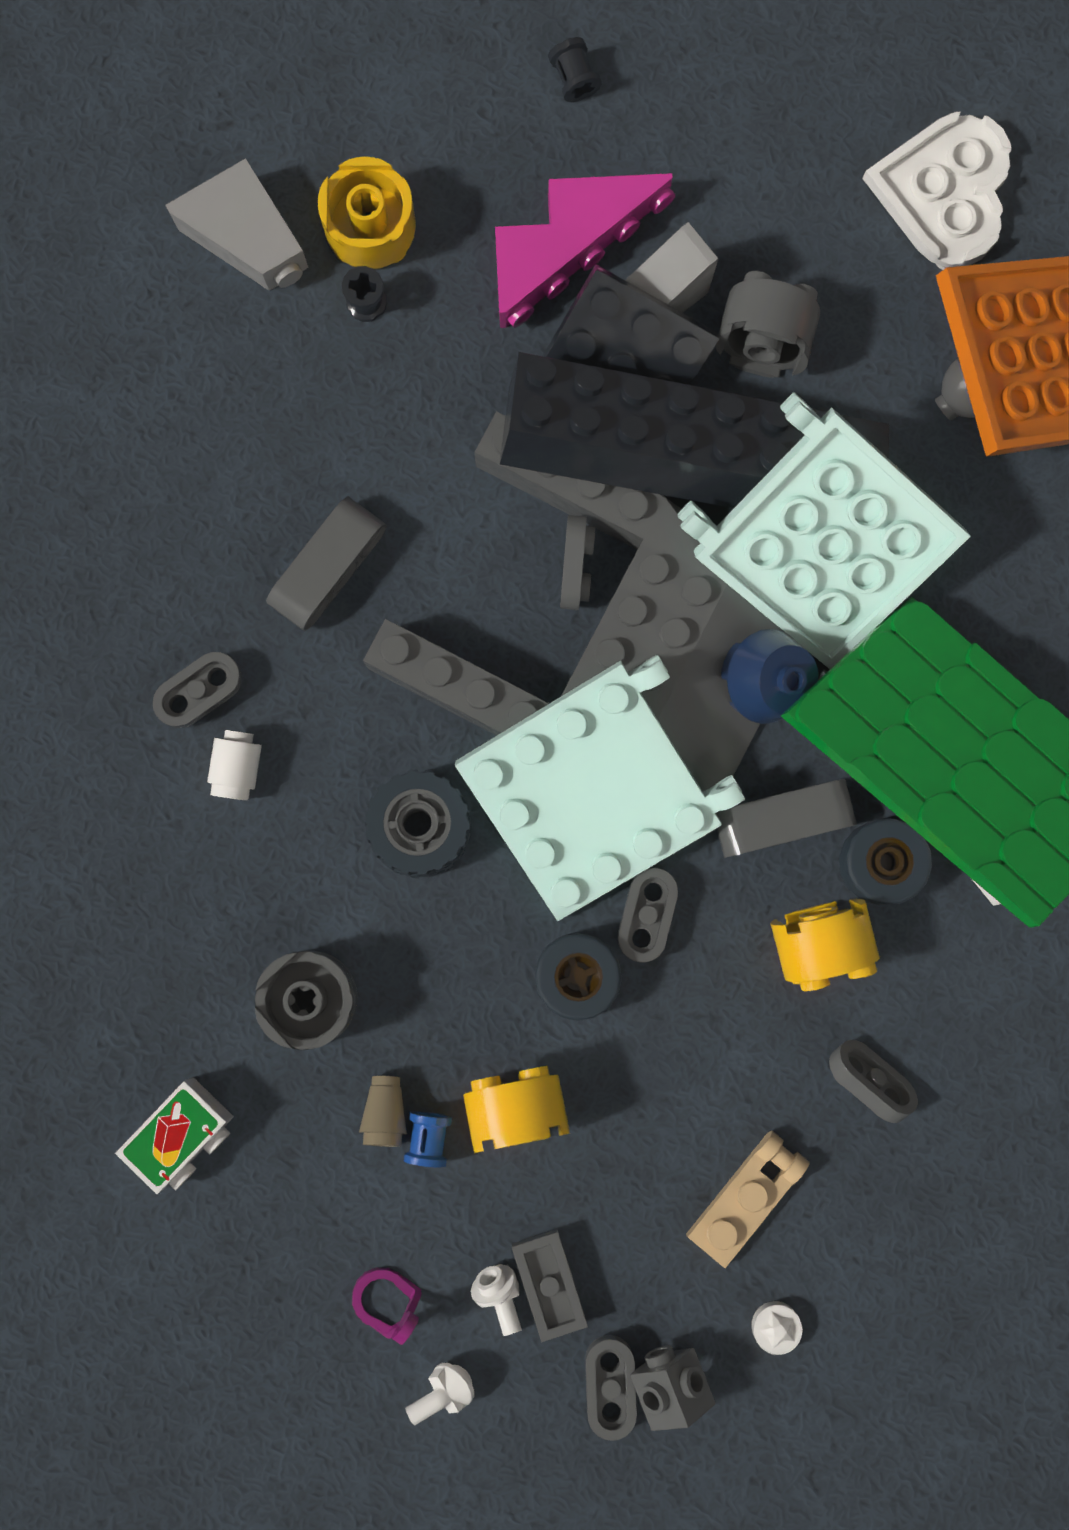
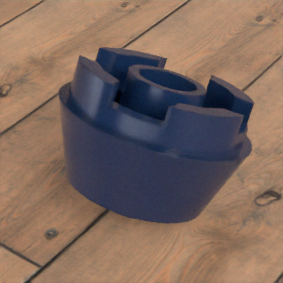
(767, 675)

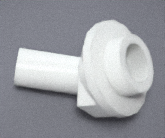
(496, 1288)
(451, 1391)

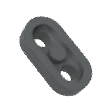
(574, 582)
(196, 686)
(647, 915)
(873, 1081)
(608, 1386)

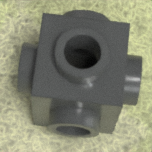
(672, 1388)

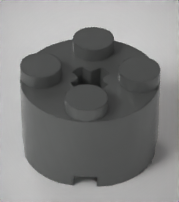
(769, 325)
(278, 999)

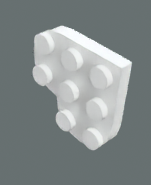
(945, 188)

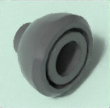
(954, 397)

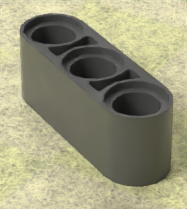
(326, 563)
(785, 818)

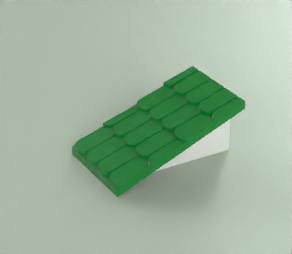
(952, 754)

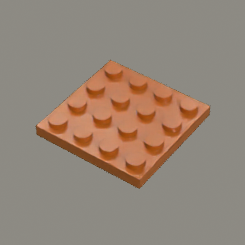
(1013, 349)

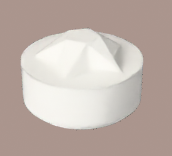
(776, 1328)

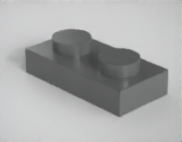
(549, 1285)

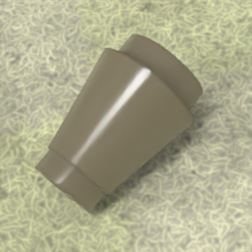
(384, 1113)

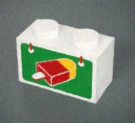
(175, 1136)

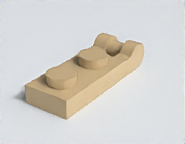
(746, 1200)

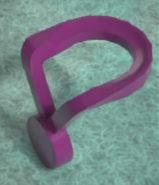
(401, 1330)

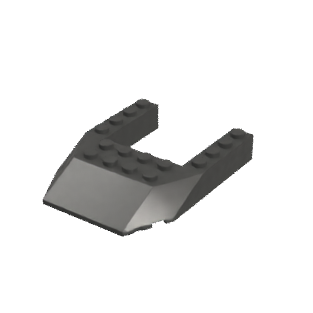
(661, 608)

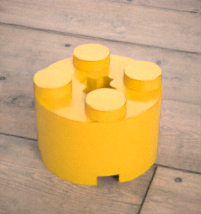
(360, 188)
(826, 944)
(515, 1110)

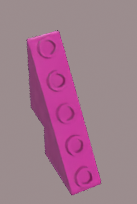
(583, 221)

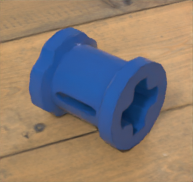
(427, 1139)

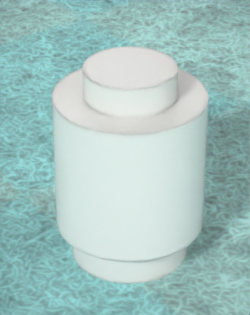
(234, 765)

